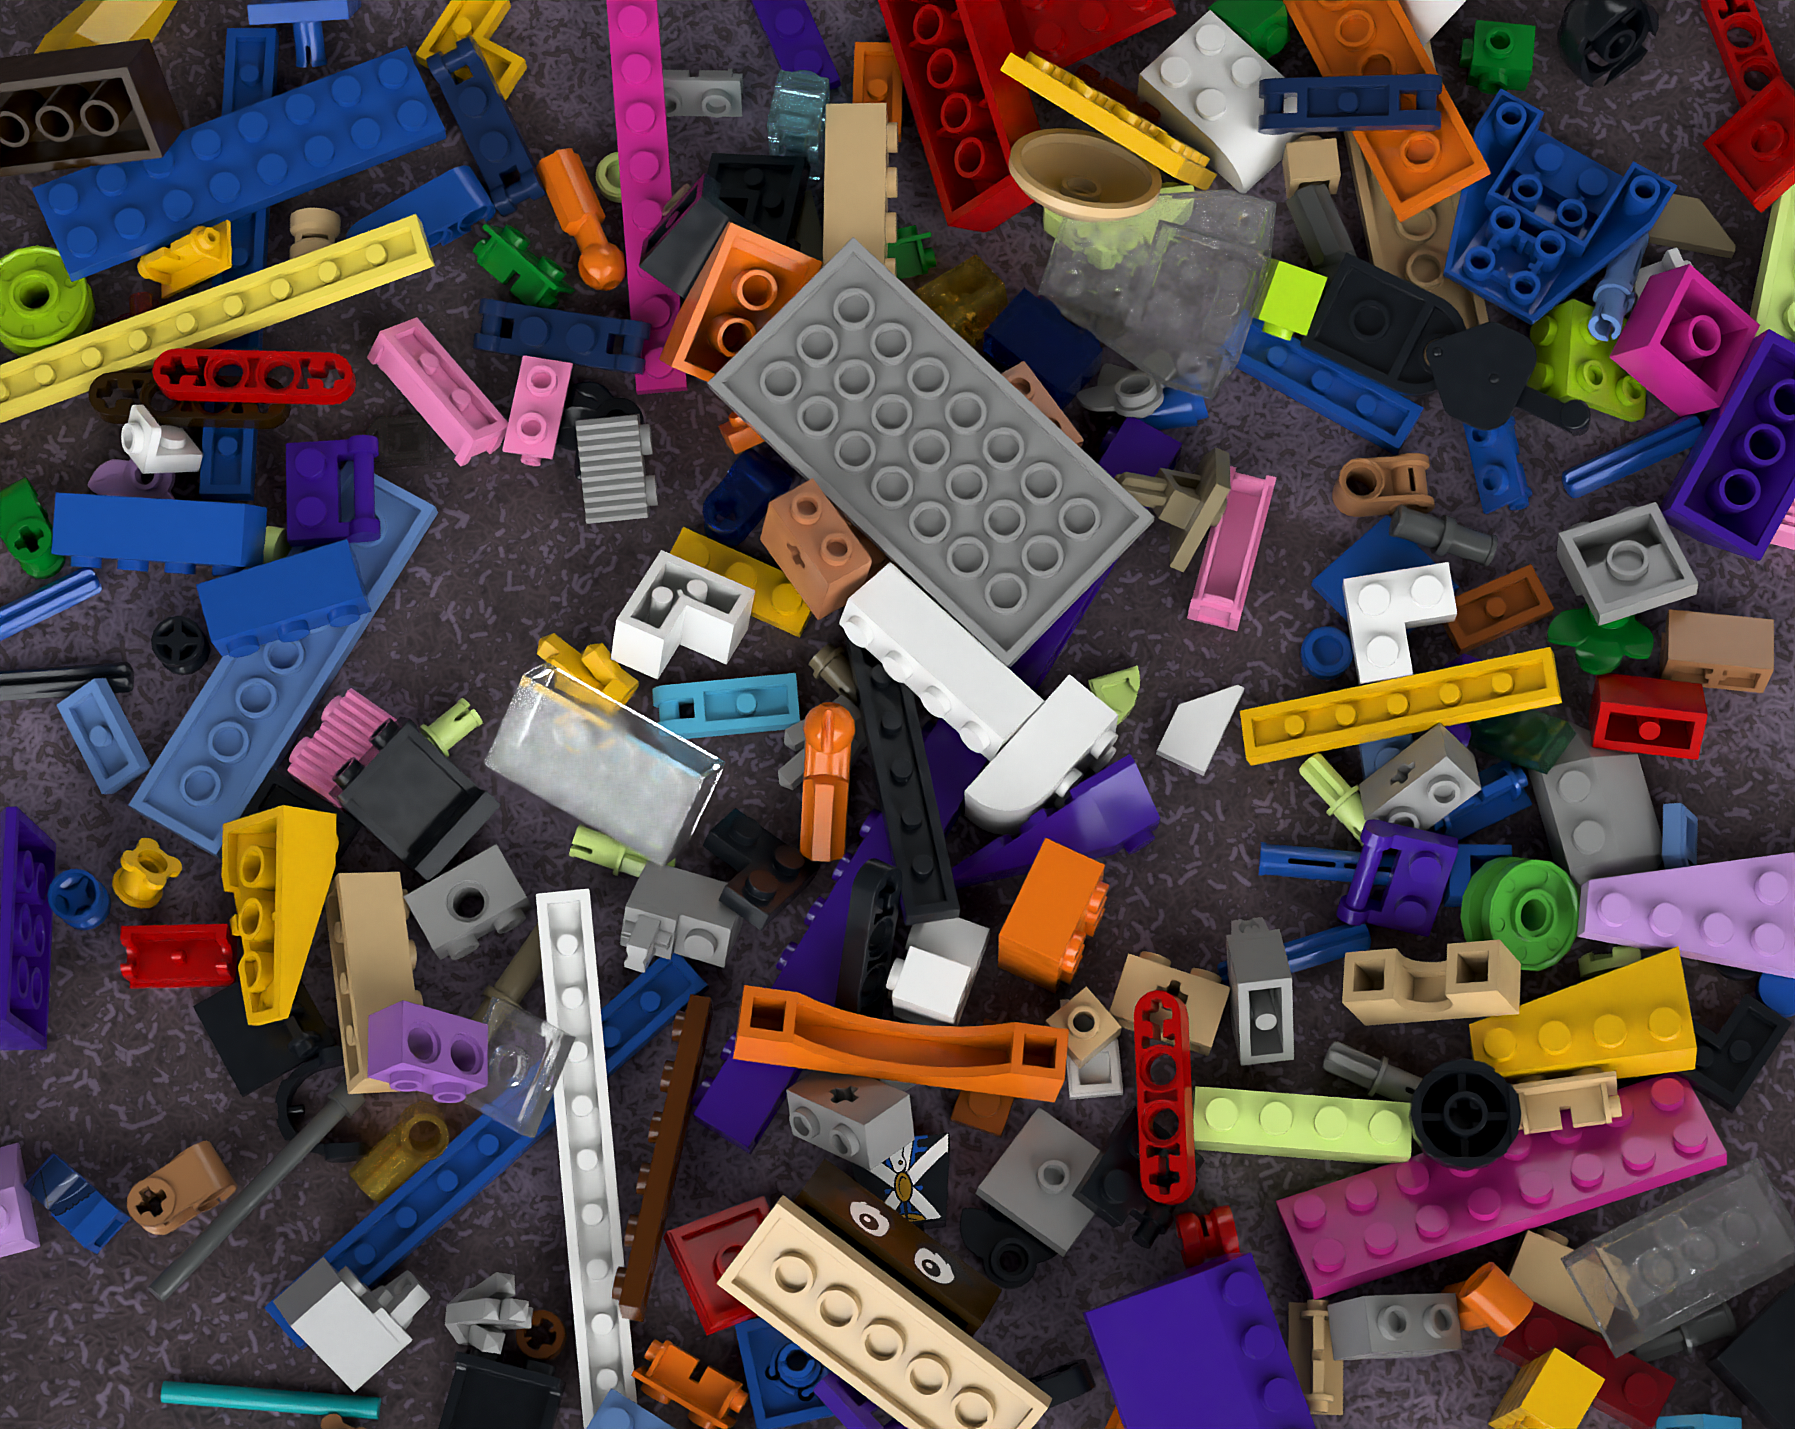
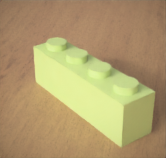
(1301, 1126)

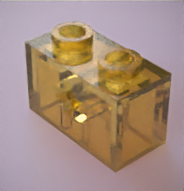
(966, 298)

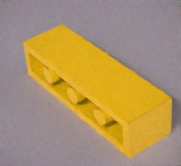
(1548, 1394)

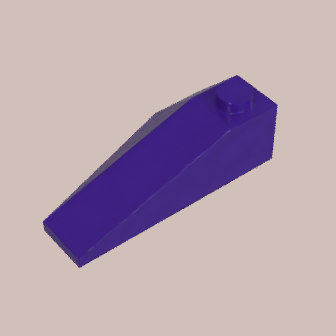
(1097, 821)

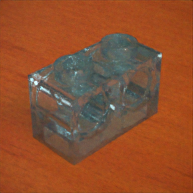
(799, 118)

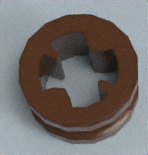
(546, 1351)

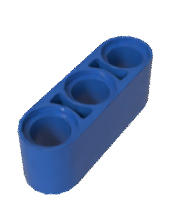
(443, 205)

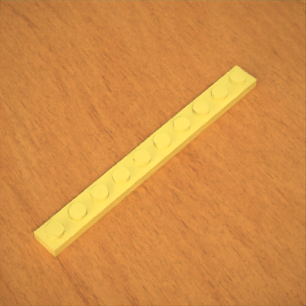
(215, 315)

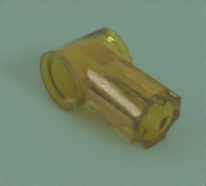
(398, 1155)

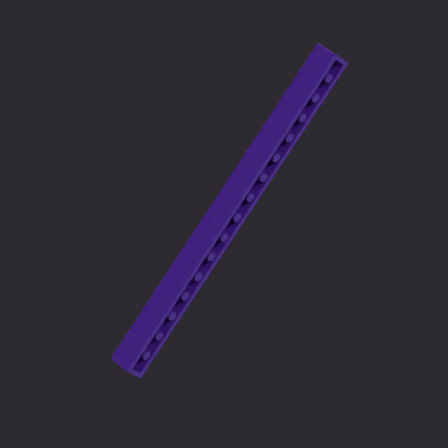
(749, 1093)

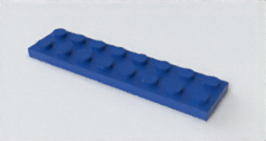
(241, 163)

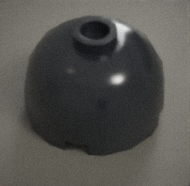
(1609, 28)
(1464, 1115)

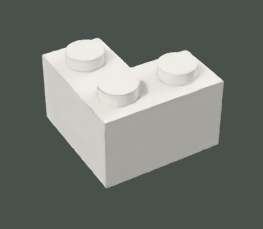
(682, 607)
(1384, 607)
(937, 971)

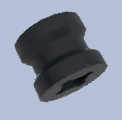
(173, 637)

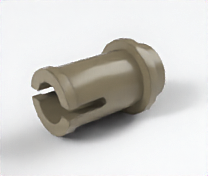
(835, 670)

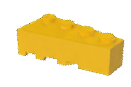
(1617, 1022)

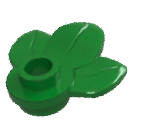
(1603, 646)

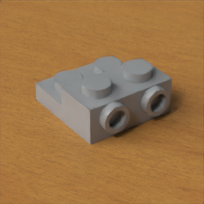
(1625, 563)

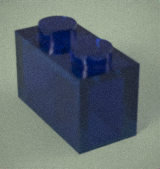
(1054, 349)

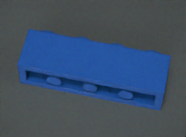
(158, 532)

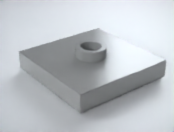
(1037, 1181)

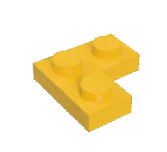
(480, 21)

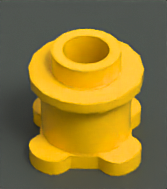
(144, 874)

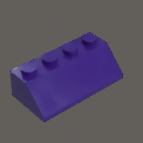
(1743, 461)

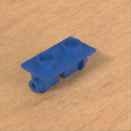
(1496, 467)
(1499, 797)

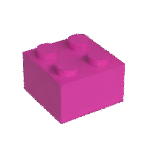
(1684, 341)

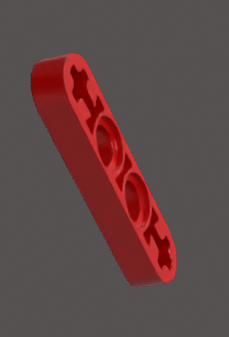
(1739, 60)
(253, 385)
(1155, 1098)

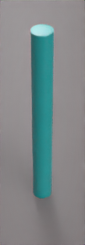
(270, 1399)

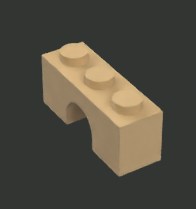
(1471, 983)

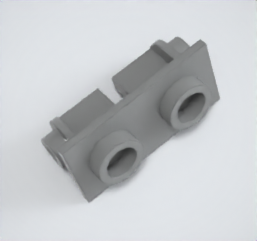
(710, 94)

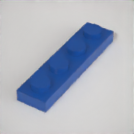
(1329, 389)

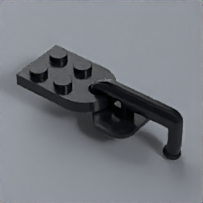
(1386, 323)

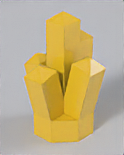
(590, 666)

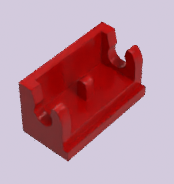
(179, 955)

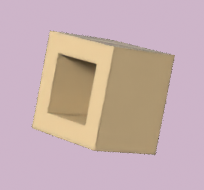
(1311, 162)
(1085, 1045)

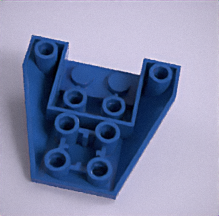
(1543, 214)

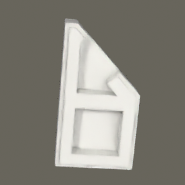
(1199, 729)
(1100, 1075)

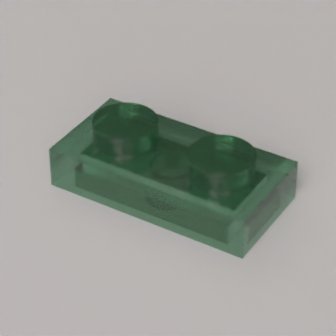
(1523, 738)

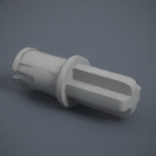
(1370, 1072)

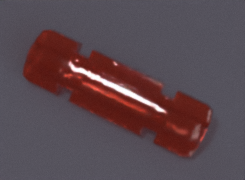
(1118, 93)

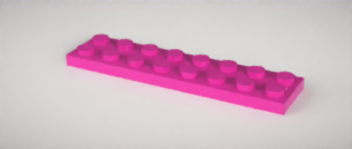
(1428, 1212)

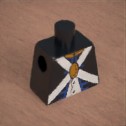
(913, 1180)

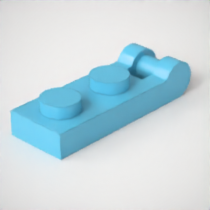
(729, 705)

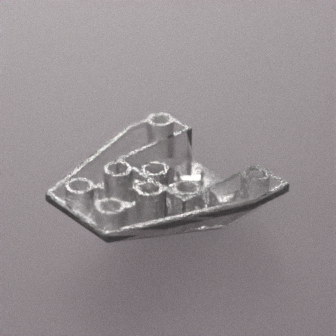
(1168, 284)

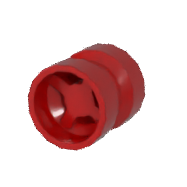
(1206, 1235)

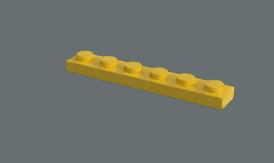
(1400, 706)

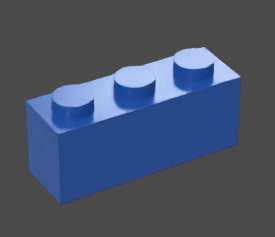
(284, 599)

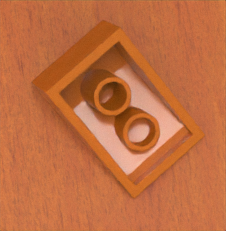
(734, 299)

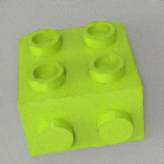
(1578, 365)

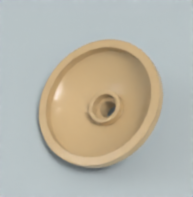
(1083, 175)

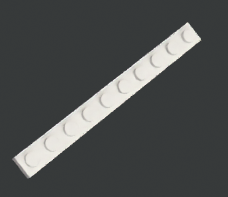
(586, 1148)

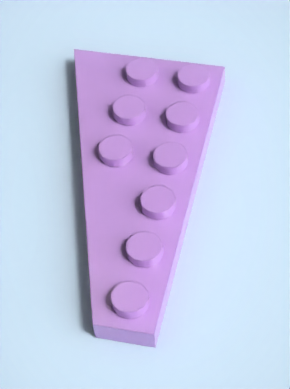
(1714, 912)

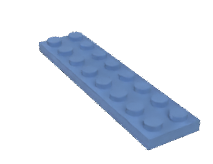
(263, 700)

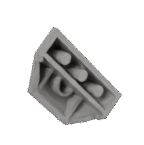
(1597, 812)

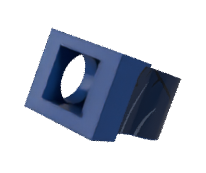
(76, 1203)

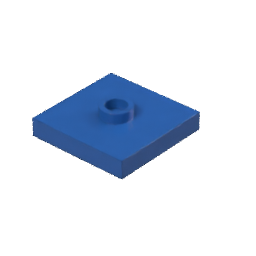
(1370, 555)

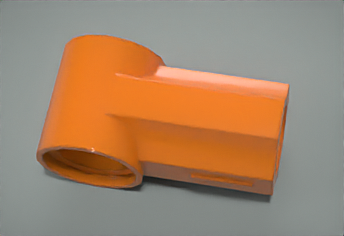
(1490, 1301)

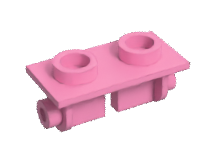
(537, 409)

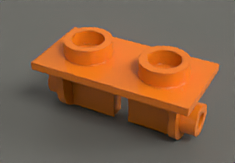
(670, 1379)

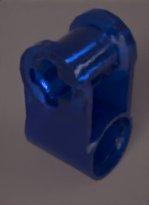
(746, 493)

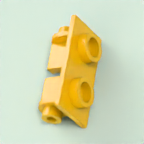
(189, 259)

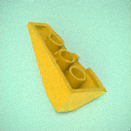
(107, 22)
(279, 878)

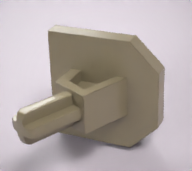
(1184, 501)

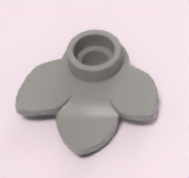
(1123, 391)

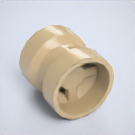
(313, 230)

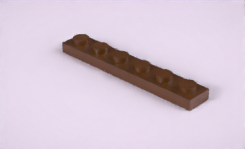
(658, 1178)

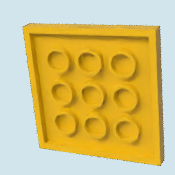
(1111, 118)

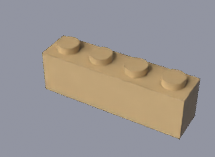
(859, 180)
(369, 961)

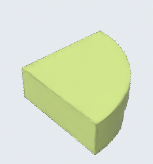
(1117, 690)
(1596, 965)

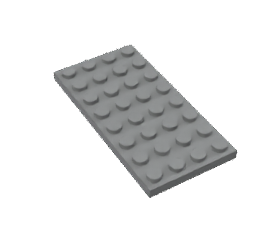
(931, 452)

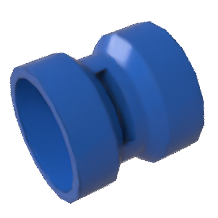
(71, 892)

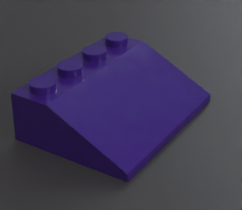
(25, 931)
(1199, 1352)

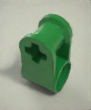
(26, 525)

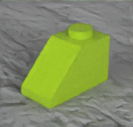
(1289, 299)

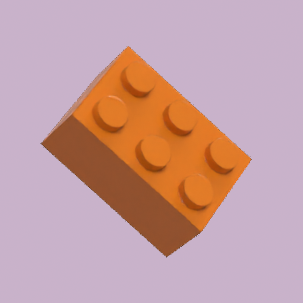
(1052, 916)

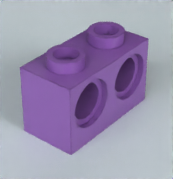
(427, 1051)

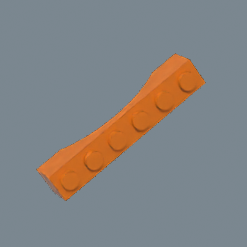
(989, 1059)

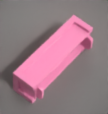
(439, 389)
(1232, 552)

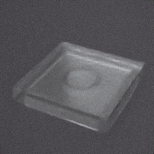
(522, 1067)

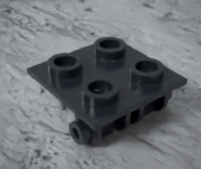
(264, 1051)

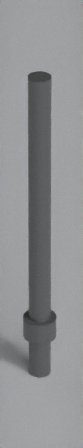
(340, 1105)

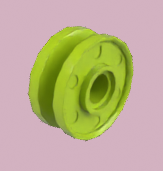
(38, 274)

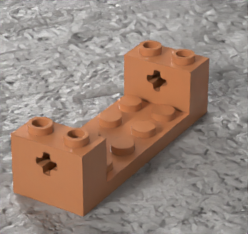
(826, 552)

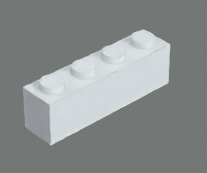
(939, 661)

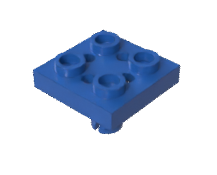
(306, 21)
(777, 1401)

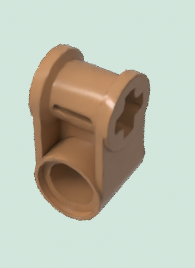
(1390, 483)
(186, 1188)

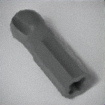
(1320, 229)

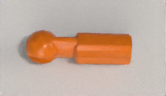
(581, 216)
(826, 782)

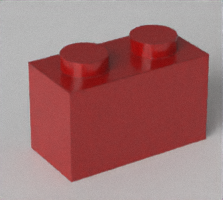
(1647, 715)

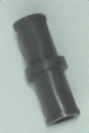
(1443, 535)

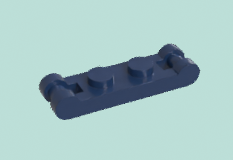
(1350, 103)
(487, 125)
(562, 336)

